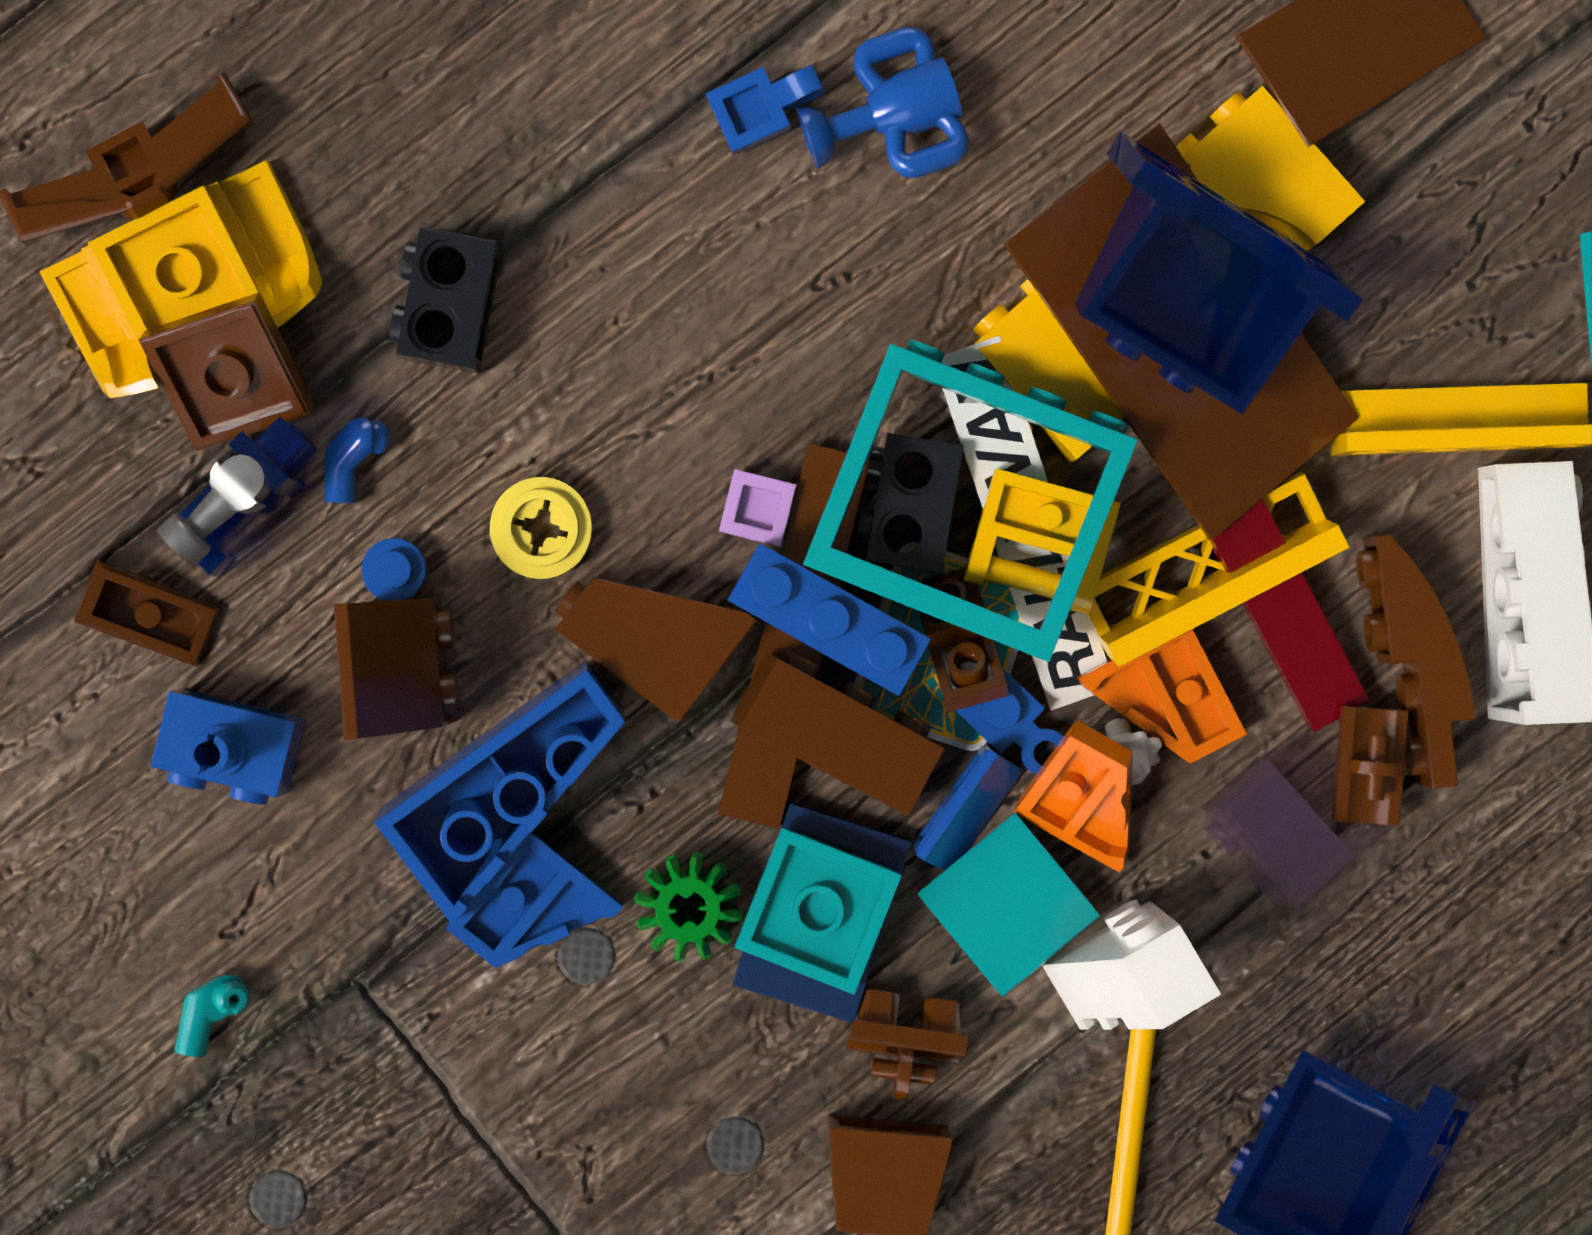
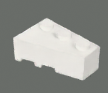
(1132, 971)

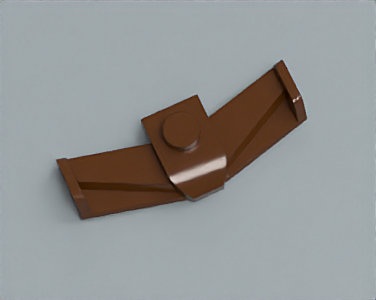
(130, 169)

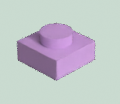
(757, 508)

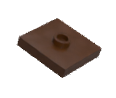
(227, 371)

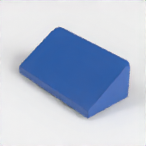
(966, 808)

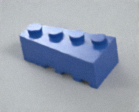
(495, 791)

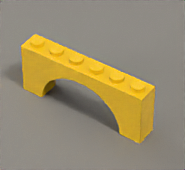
(1248, 159)

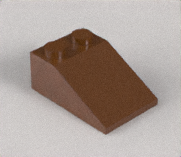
(395, 666)

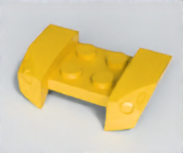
(180, 262)

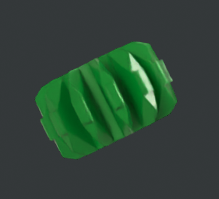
(691, 927)

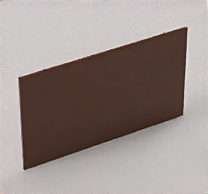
(1203, 447)

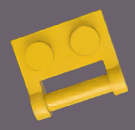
(1041, 518)

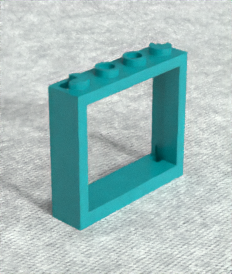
(985, 387)

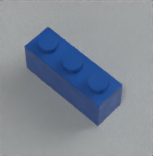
(829, 619)

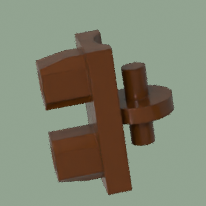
(1370, 765)
(935, 1041)

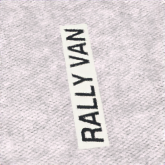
(1006, 443)

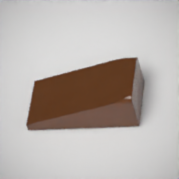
(146, 613)

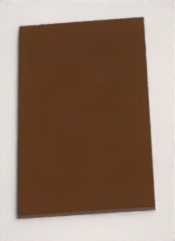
(1349, 55)

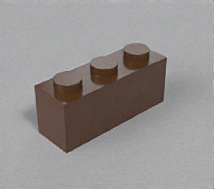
(838, 731)

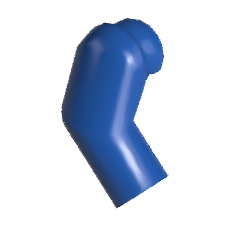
(347, 452)

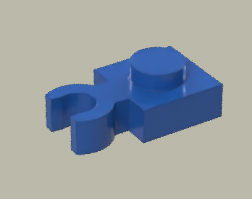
(1011, 721)

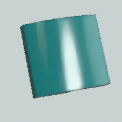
(1009, 905)

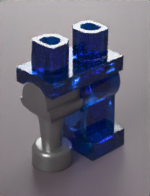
(238, 493)

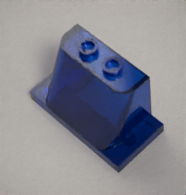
(1202, 283)
(1341, 1156)

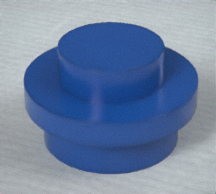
(394, 569)

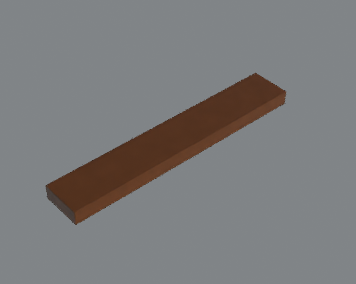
(758, 770)

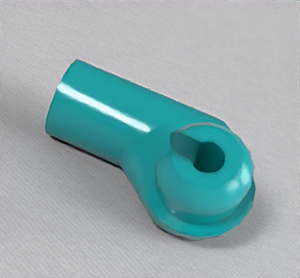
(205, 1007)

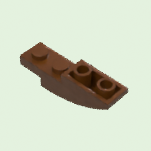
(1414, 630)

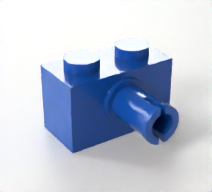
(227, 745)

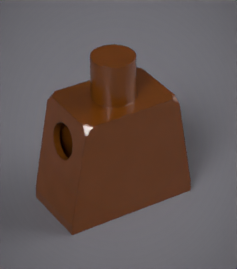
(886, 1174)

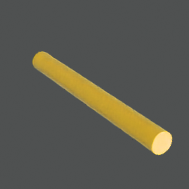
(1130, 1131)

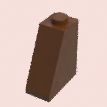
(652, 639)

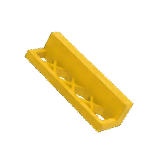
(1466, 419)
(1216, 592)

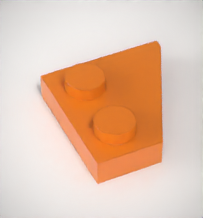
(1170, 697)
(1084, 795)

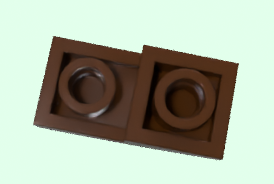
(962, 660)

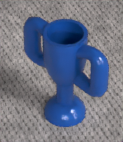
(896, 107)

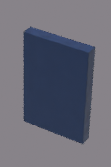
(797, 989)

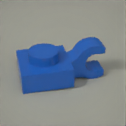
(754, 109)

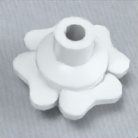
(1144, 748)

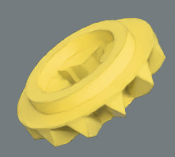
(526, 501)

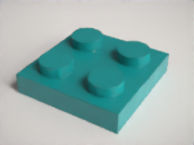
(818, 910)

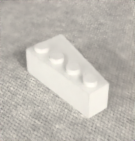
(1535, 594)

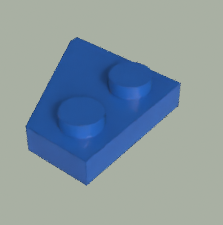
(531, 904)

